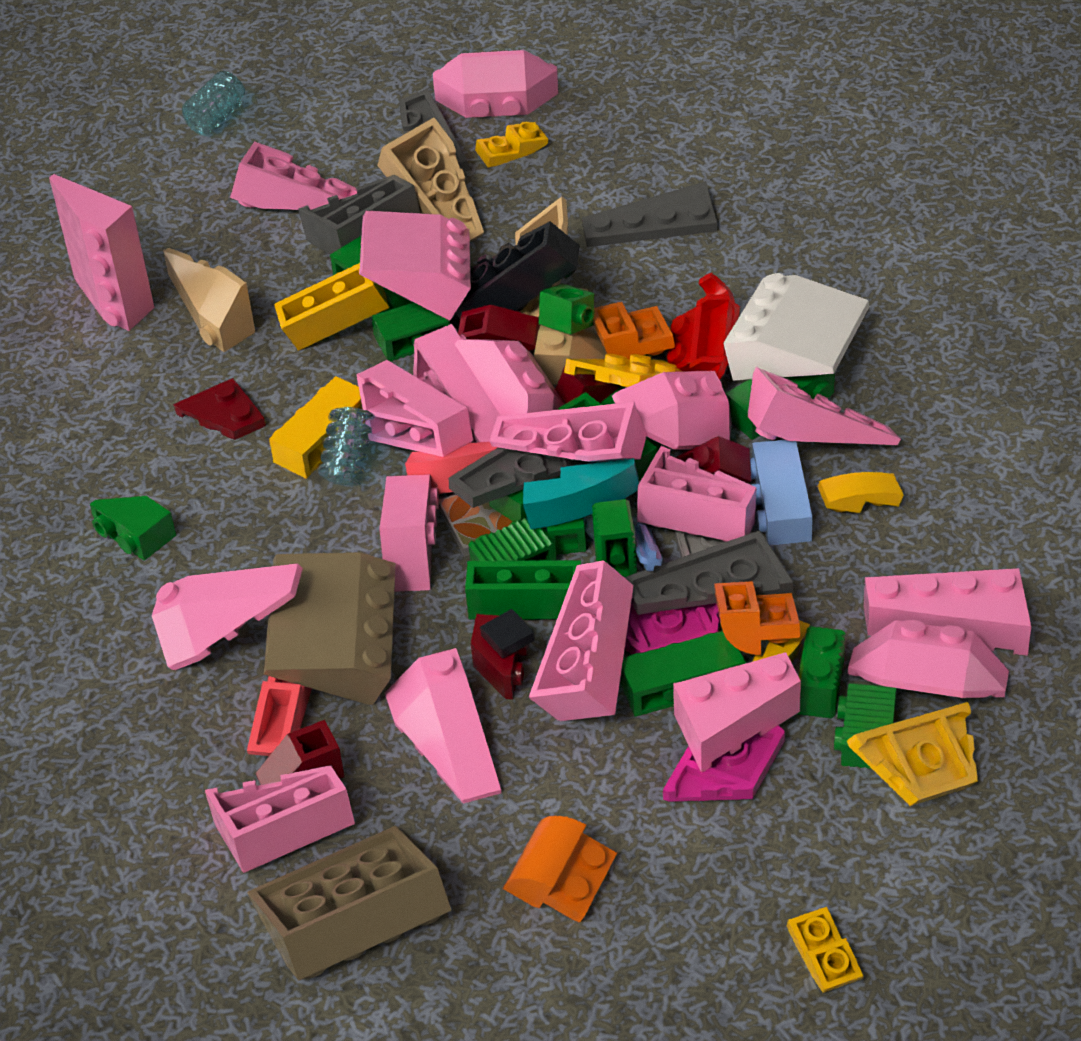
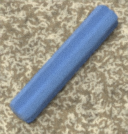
(646, 547)

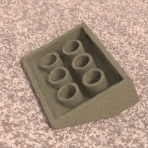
(336, 626)
(350, 902)

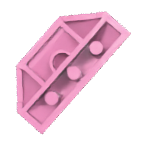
(495, 83)
(509, 376)
(681, 408)
(930, 661)

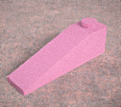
(272, 181)
(791, 414)
(580, 433)
(215, 605)
(441, 719)

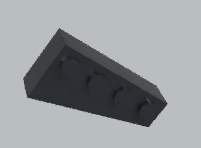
(521, 270)

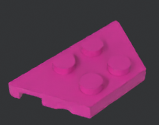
(666, 627)
(730, 775)

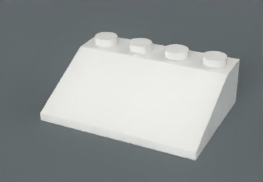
(793, 328)

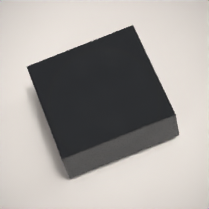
(507, 633)

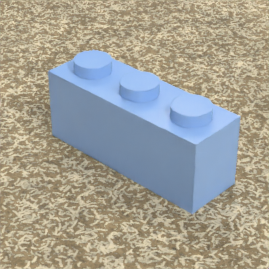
(780, 492)

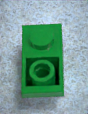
(134, 523)

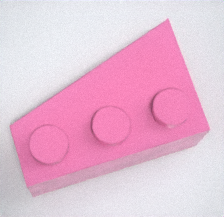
(412, 412)
(693, 500)
(409, 529)
(734, 705)
(280, 816)

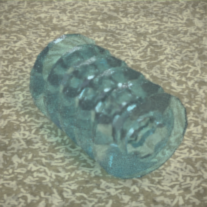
(213, 103)
(343, 445)

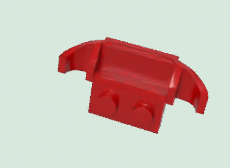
(703, 329)

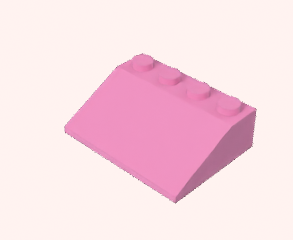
(104, 252)
(418, 258)

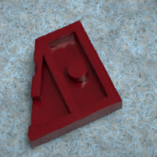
(223, 409)

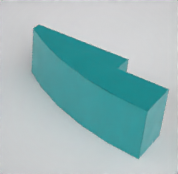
(577, 490)

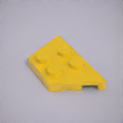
(619, 369)
(921, 754)

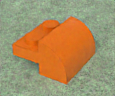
(632, 332)
(754, 617)
(560, 867)

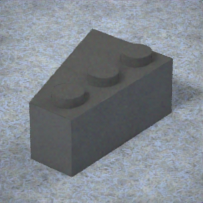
(341, 220)

